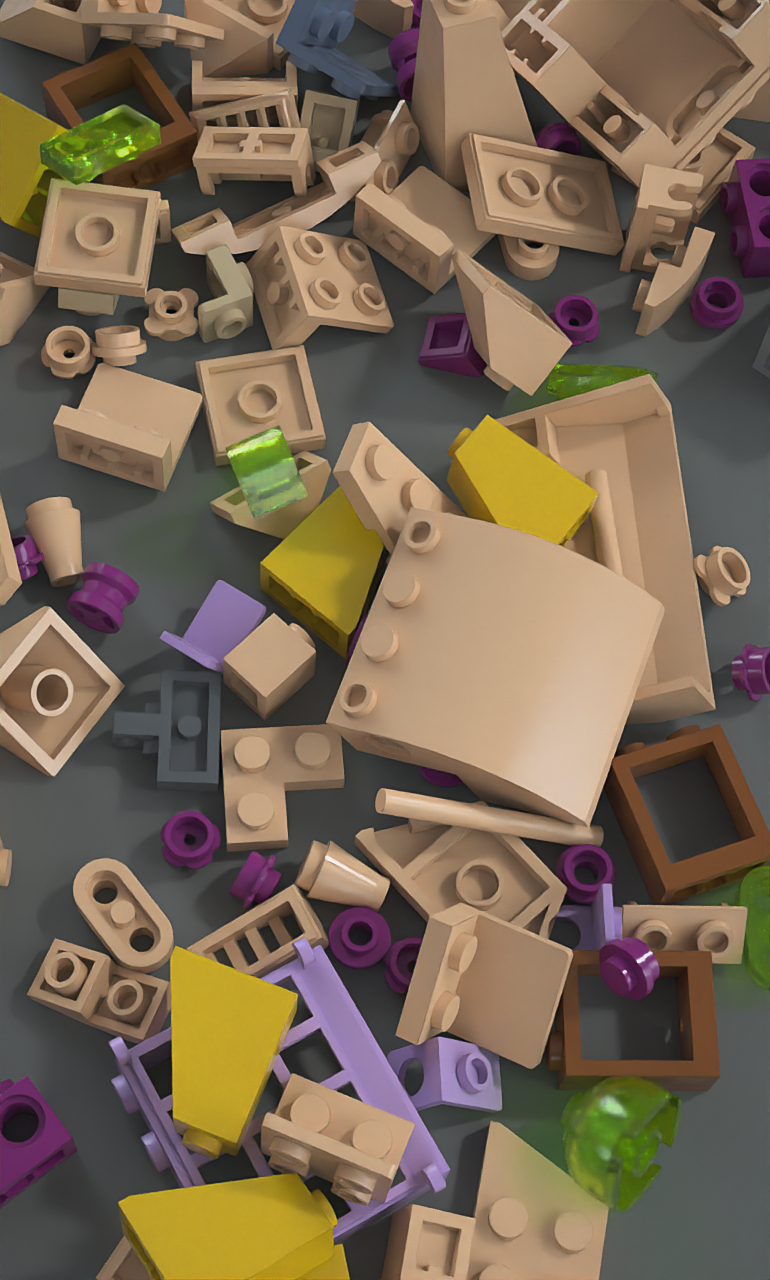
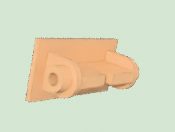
(395, 140)
(688, 928)

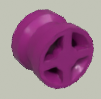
(103, 597)

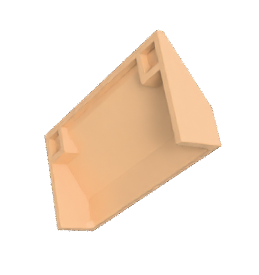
(633, 439)

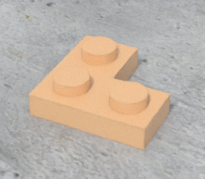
(264, 765)

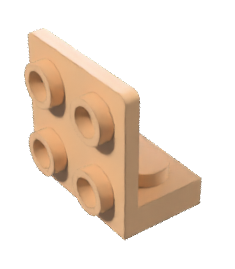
(144, 25)
(419, 226)
(314, 281)
(128, 426)
(485, 985)
(335, 1140)

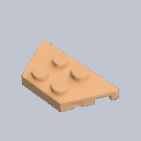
(453, 865)
(532, 1217)

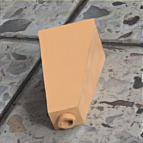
(463, 85)

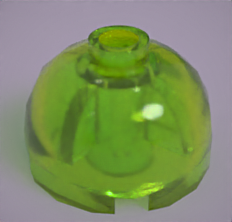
(616, 1136)

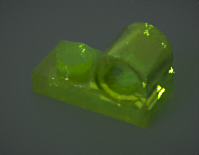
(266, 471)

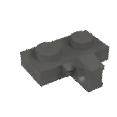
(178, 730)

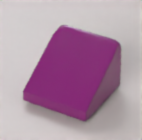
(450, 346)

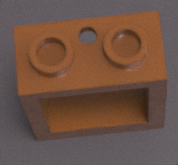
(112, 74)
(705, 872)
(696, 1023)

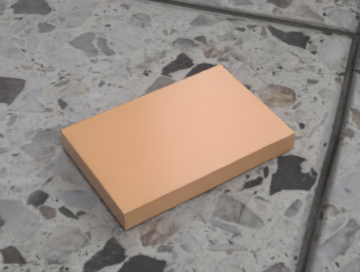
(541, 195)

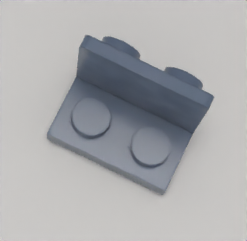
(312, 36)

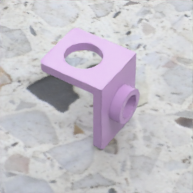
(218, 626)
(595, 922)
(453, 1074)

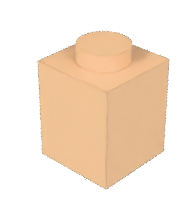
(270, 665)

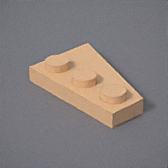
(385, 484)

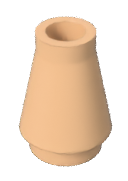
(57, 535)
(340, 878)

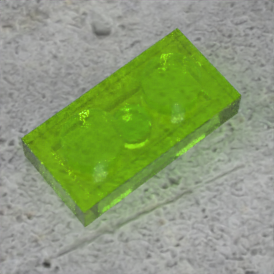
(100, 144)

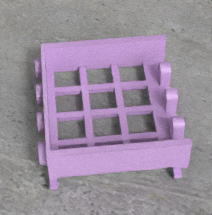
(361, 1066)

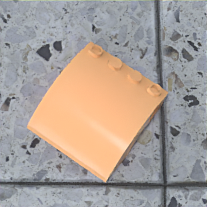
(643, 74)
(498, 664)

